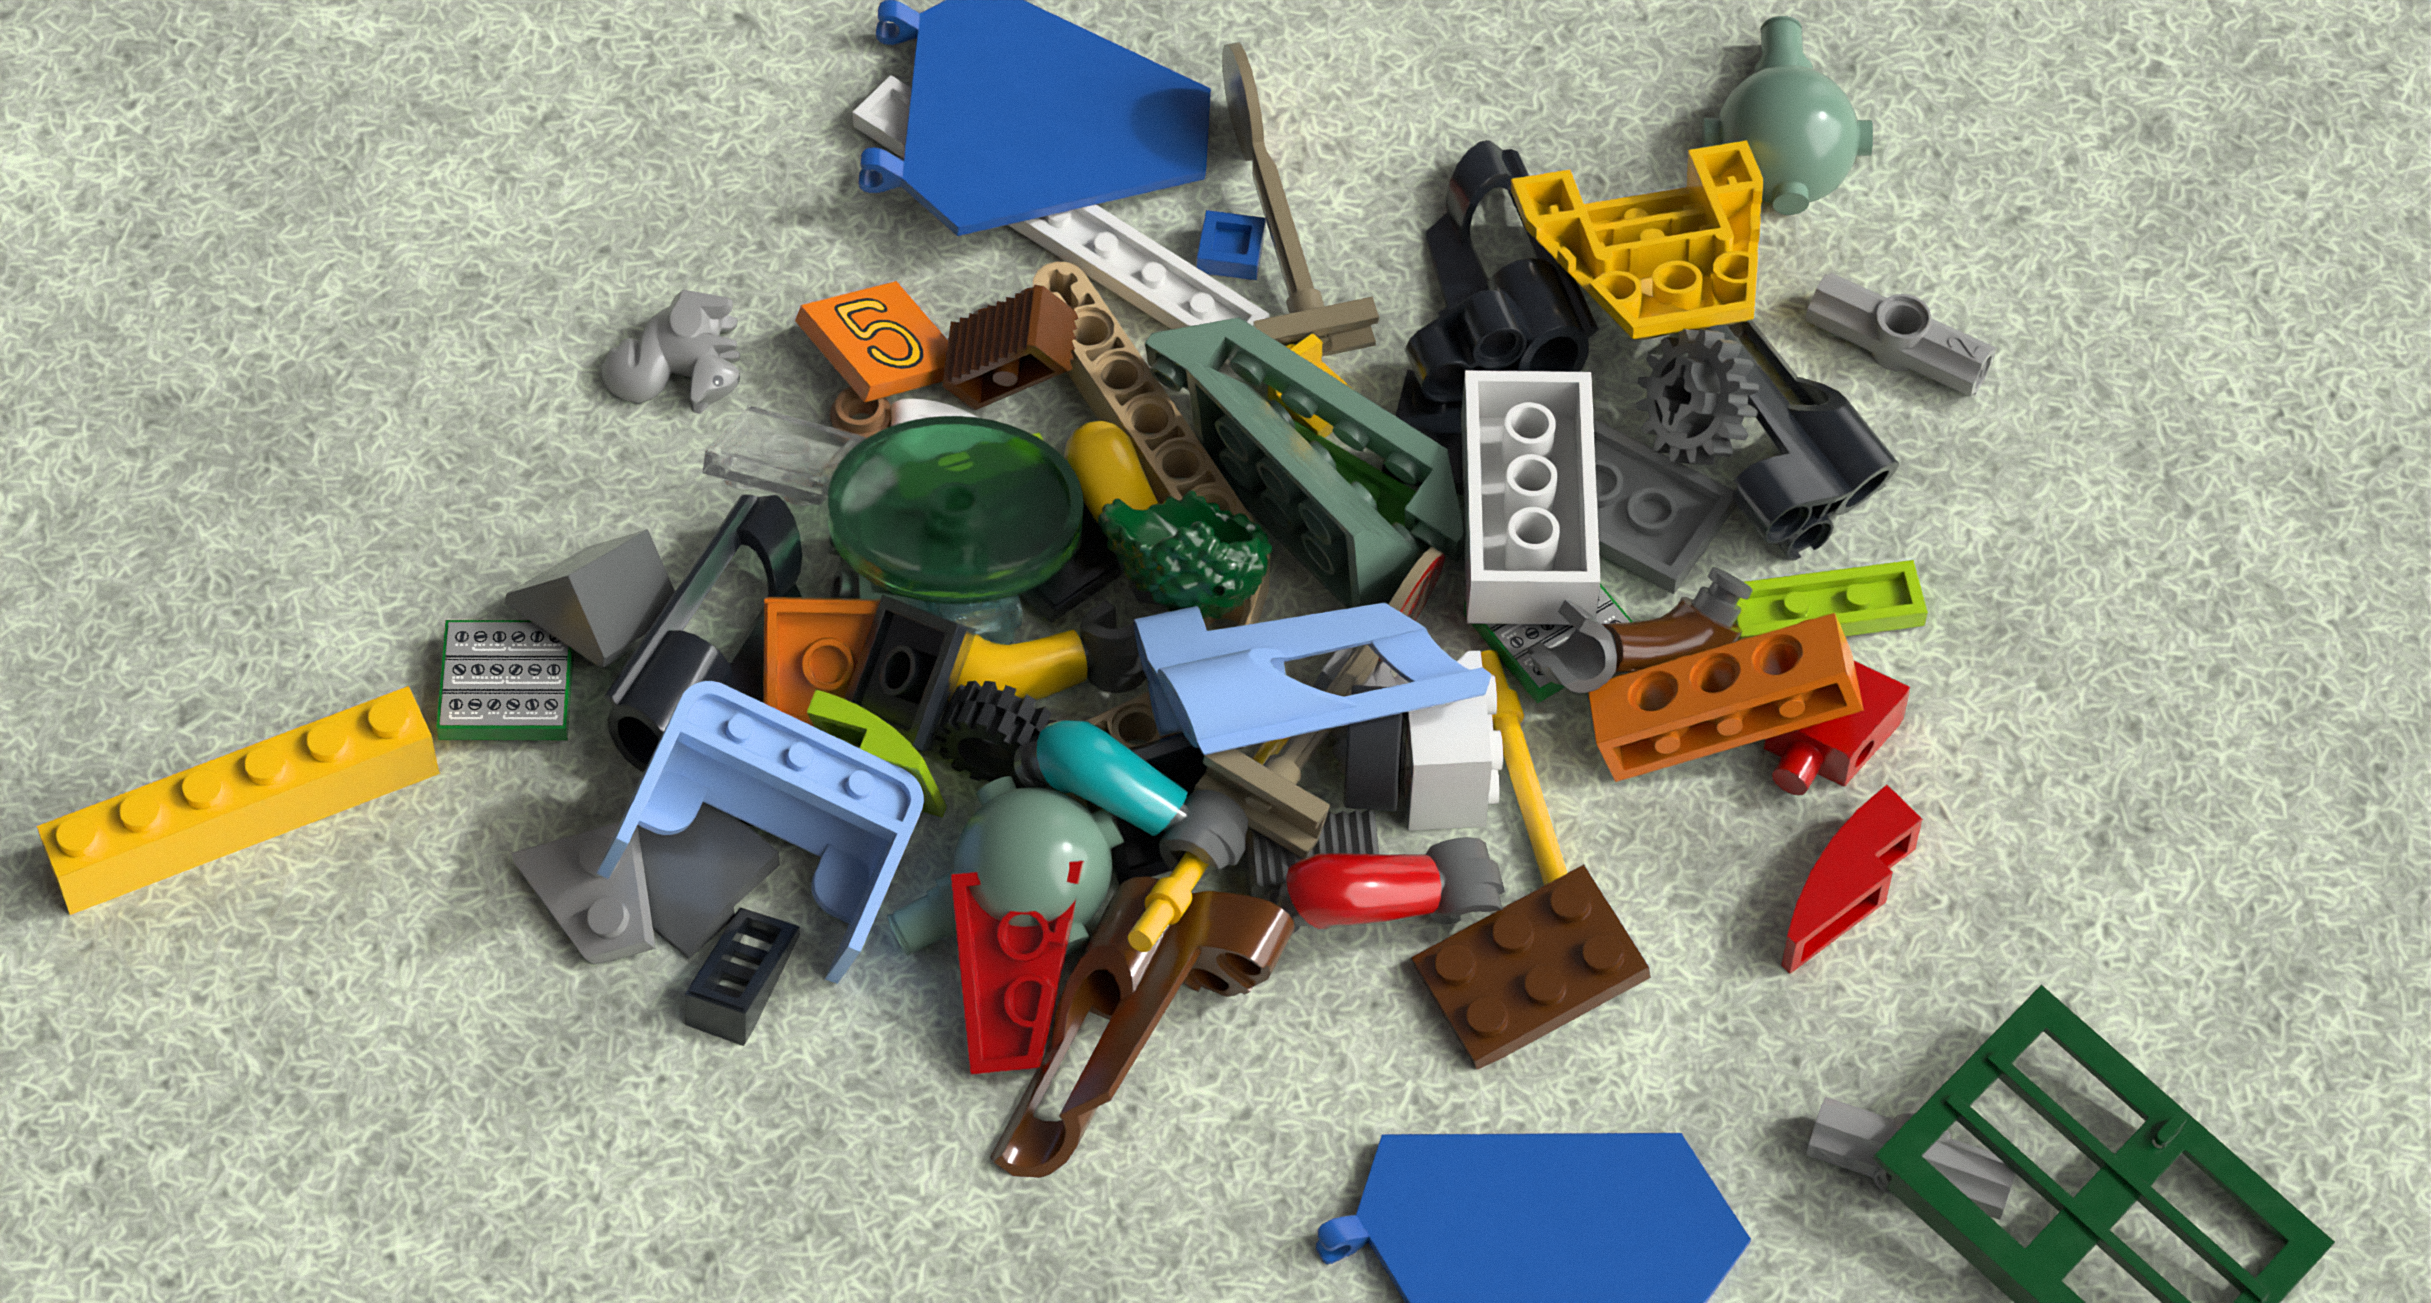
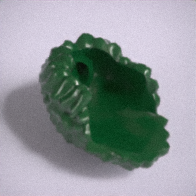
(1188, 552)

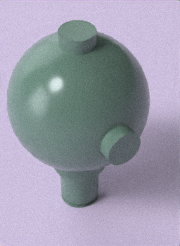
(1793, 122)
(1022, 857)

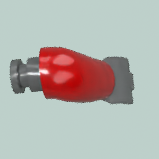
(1377, 888)

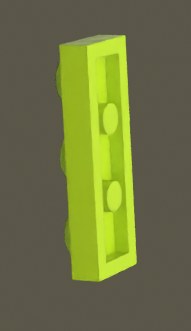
(1861, 597)

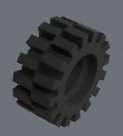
(986, 729)

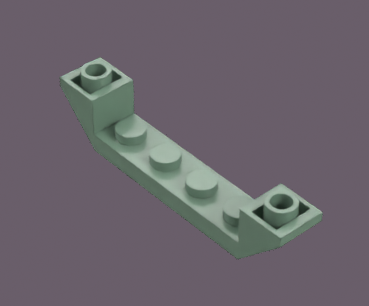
(1306, 389)

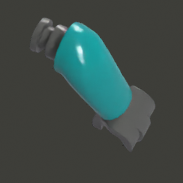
(1105, 772)

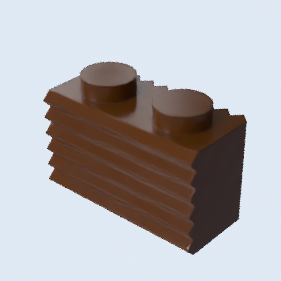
(1009, 347)

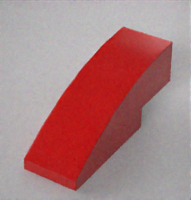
(1851, 875)

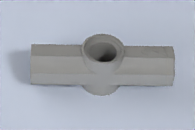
(1900, 333)
(1854, 1135)

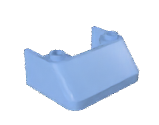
(788, 783)

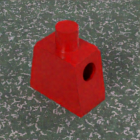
(1843, 744)

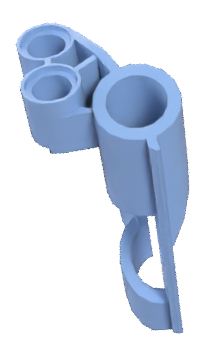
(1233, 686)

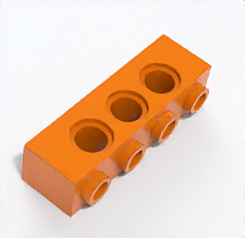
(1725, 697)

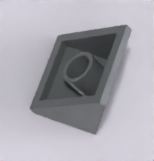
(599, 597)

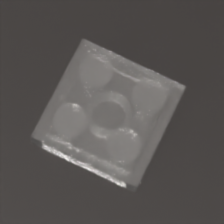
(779, 455)

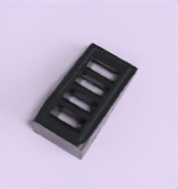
(728, 1011)

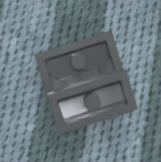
(702, 876)

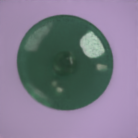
(955, 509)

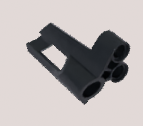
(1516, 321)

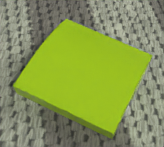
(876, 737)

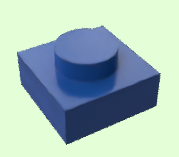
(1231, 245)

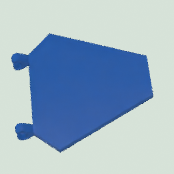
(1031, 116)
(1542, 1219)

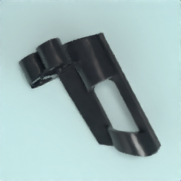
(1826, 459)
(674, 659)

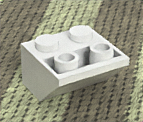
(1453, 760)

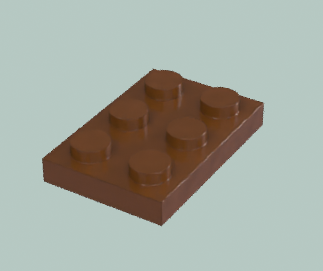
(1531, 967)

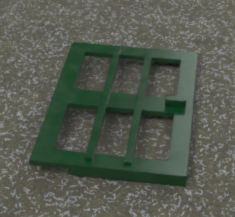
(2123, 1179)

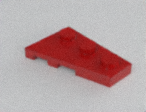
(1008, 978)

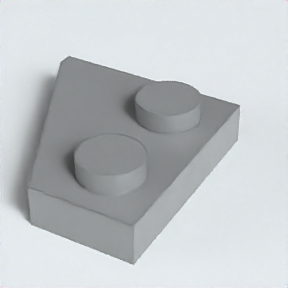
(597, 913)

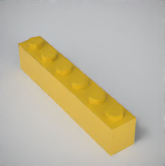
(238, 800)

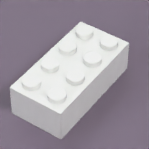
(1529, 496)

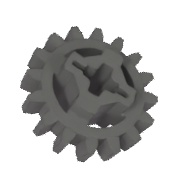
(1697, 396)

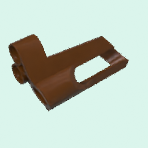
(1217, 944)

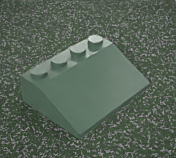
(1299, 492)

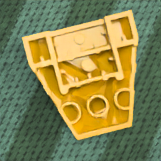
(1660, 255)

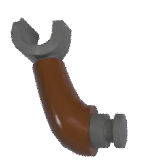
(1600, 649)

